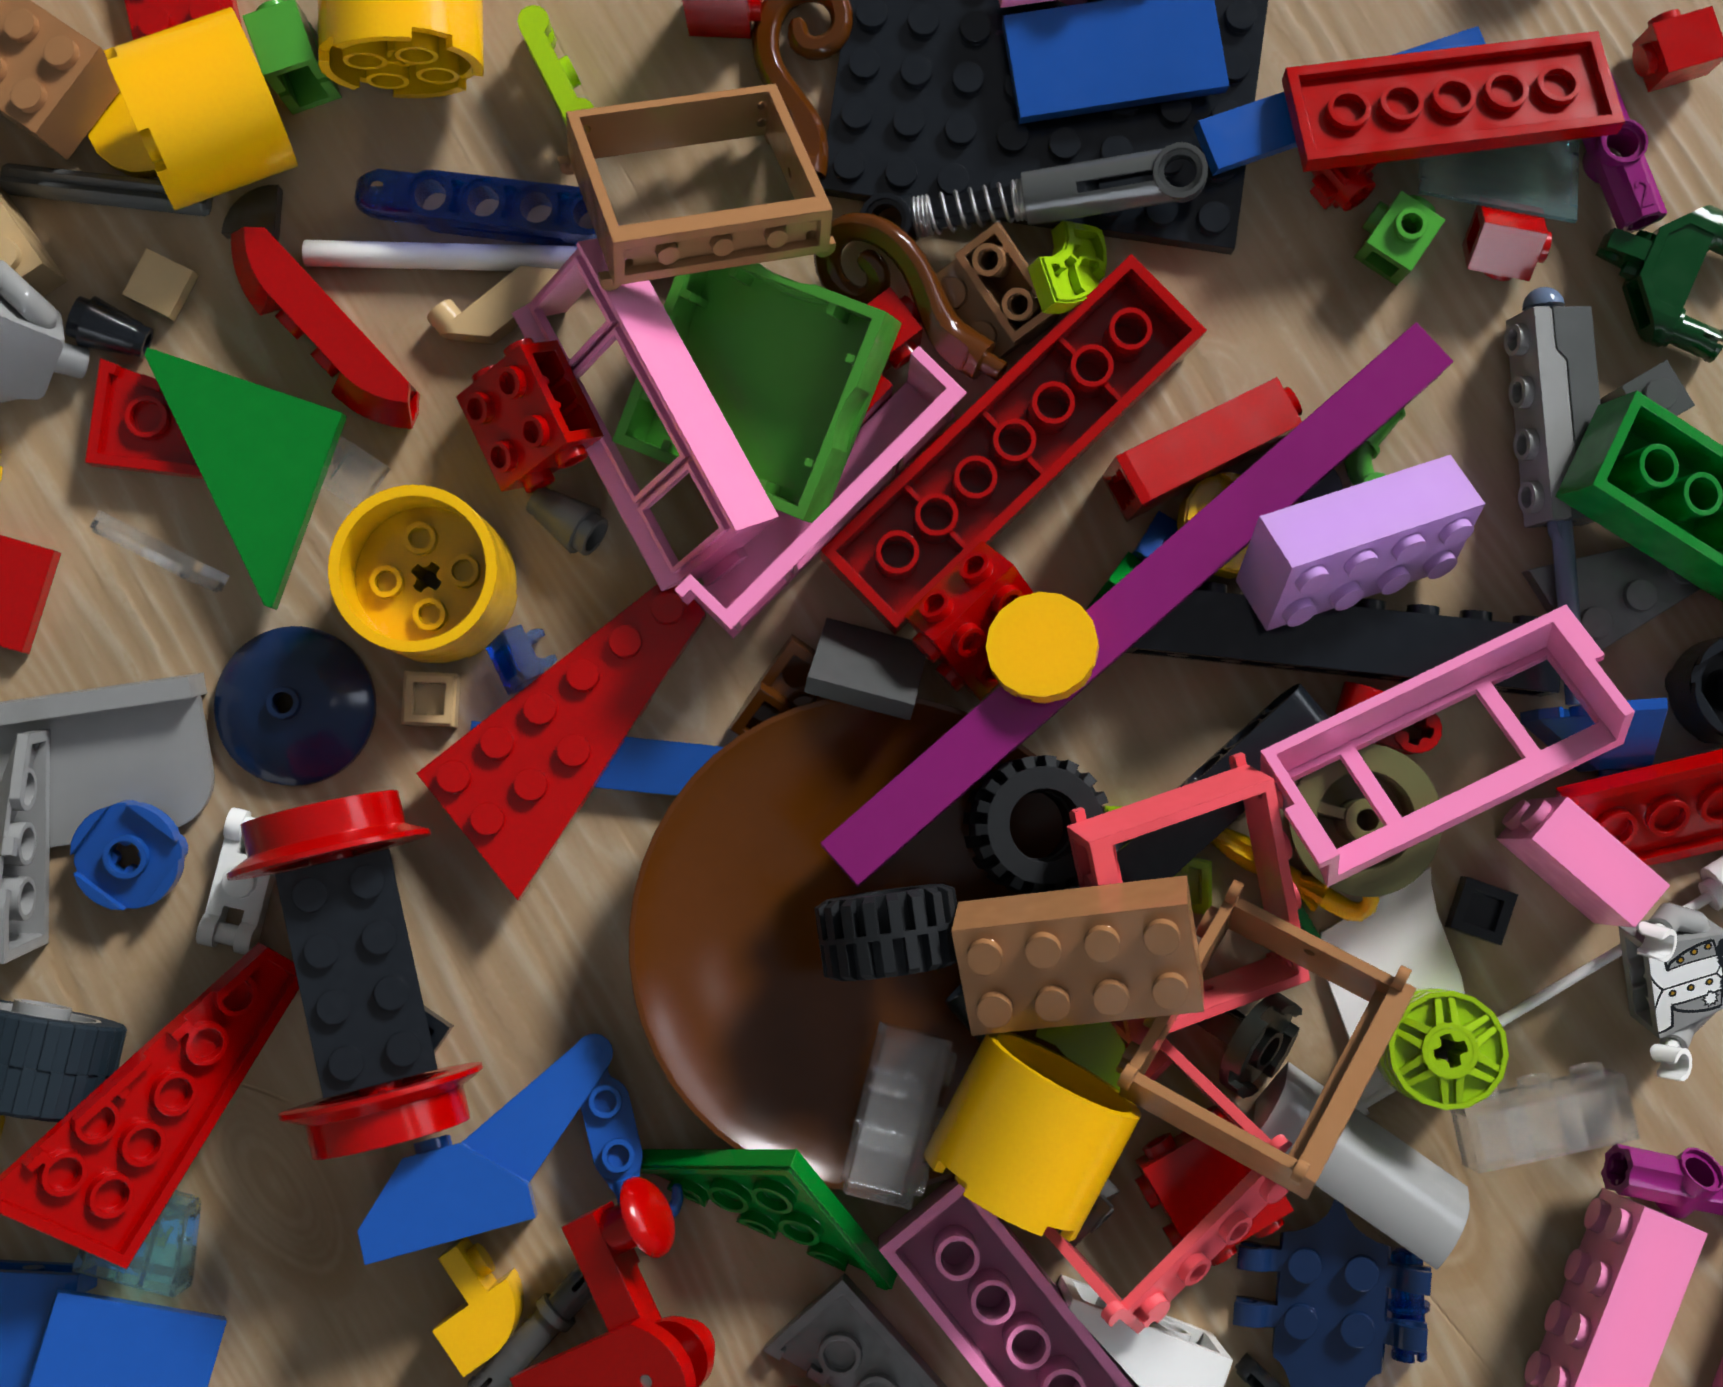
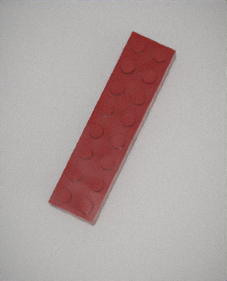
(1013, 441)

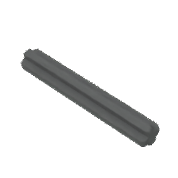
(92, 189)

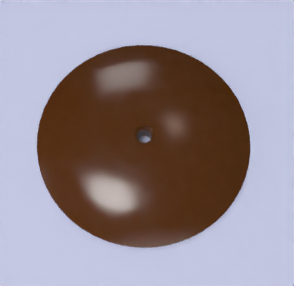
(731, 936)

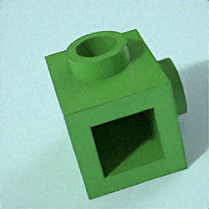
(1398, 235)

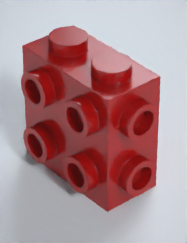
(529, 415)
(957, 616)
(1191, 1181)

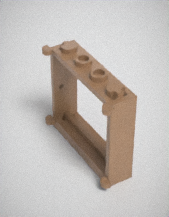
(705, 239)
(1387, 1001)

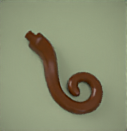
(816, 48)
(950, 336)

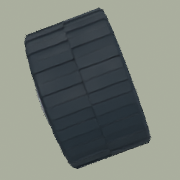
(53, 1058)

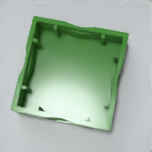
(785, 370)

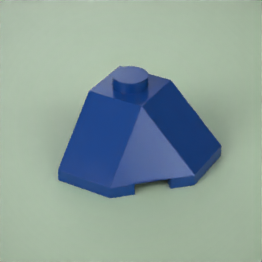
(1639, 745)

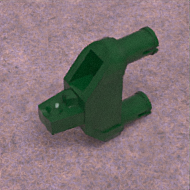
(1660, 275)

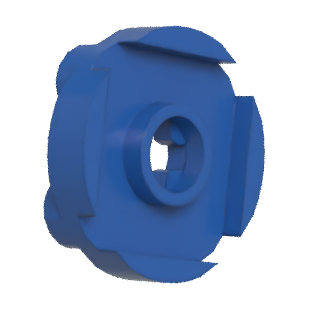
(96, 857)

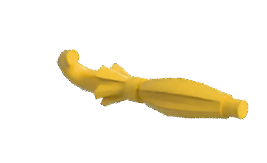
(1312, 891)

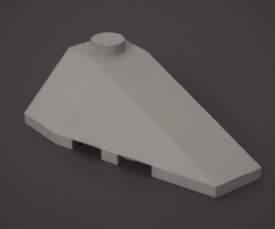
(25, 846)

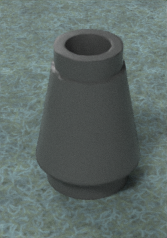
(568, 520)

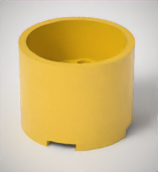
(402, 44)
(202, 108)
(387, 551)
(1032, 1135)

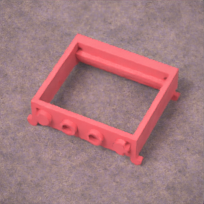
(1097, 864)
(1193, 1255)

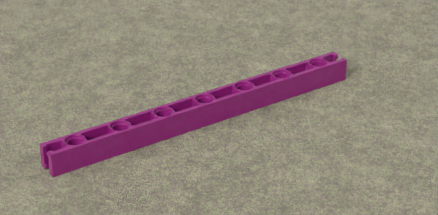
(1142, 599)

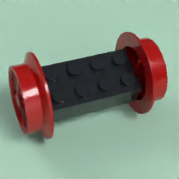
(355, 974)

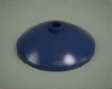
(329, 711)

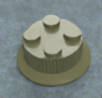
(1349, 816)

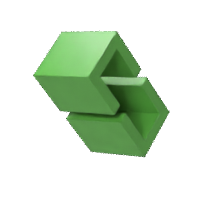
(289, 55)

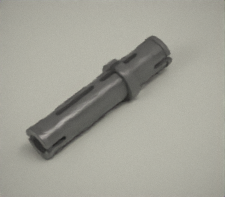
(553, 1315)

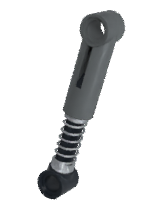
(1051, 193)

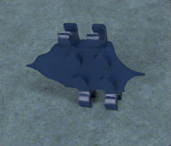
(1331, 1302)

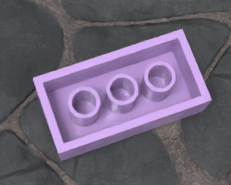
(1358, 542)

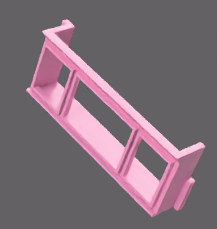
(685, 409)
(878, 455)
(1550, 637)

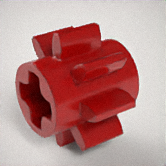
(1343, 186)

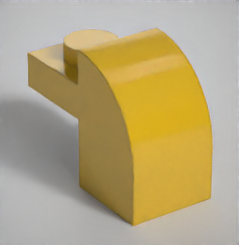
(490, 1311)

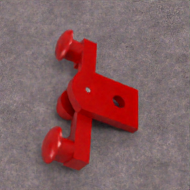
(639, 1343)

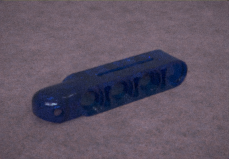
(405, 192)

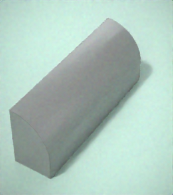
(1373, 1171)

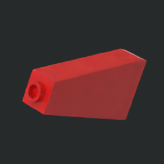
(1201, 447)

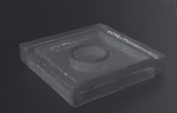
(159, 552)

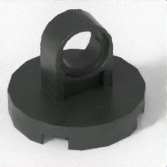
(1254, 1041)

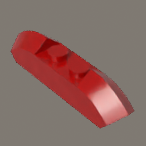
(278, 282)

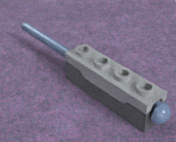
(1553, 403)

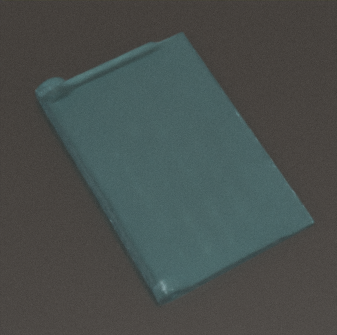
(1517, 179)

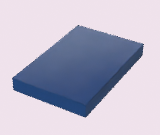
(124, 1344)

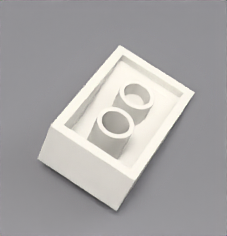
(1158, 1356)

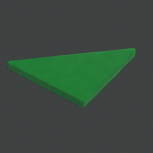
(258, 457)
(773, 1195)

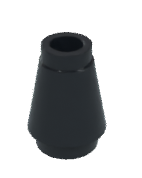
(106, 328)

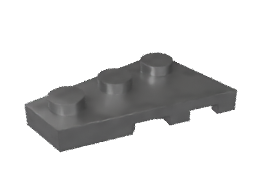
(1615, 591)
(850, 1343)

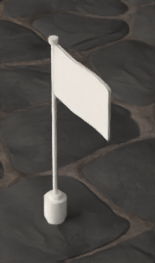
(1410, 934)

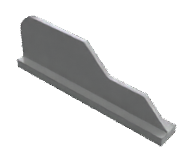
(118, 746)

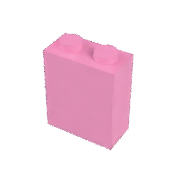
(1581, 861)

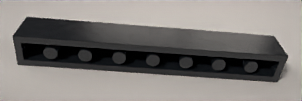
(1347, 642)

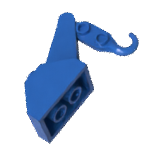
(486, 1178)

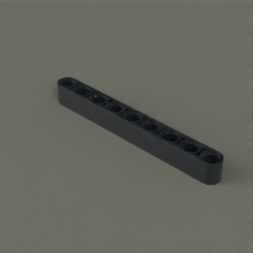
(1172, 847)

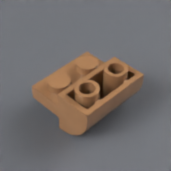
(995, 291)

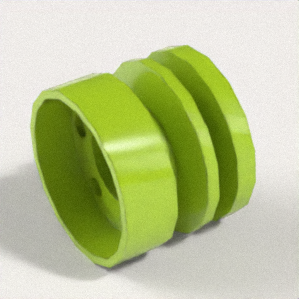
(1473, 1065)

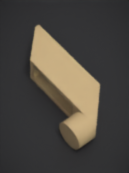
(490, 315)

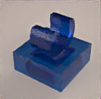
(516, 659)

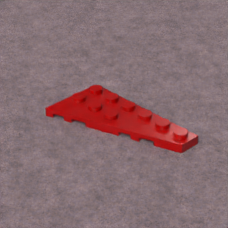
(543, 751)
(130, 1141)

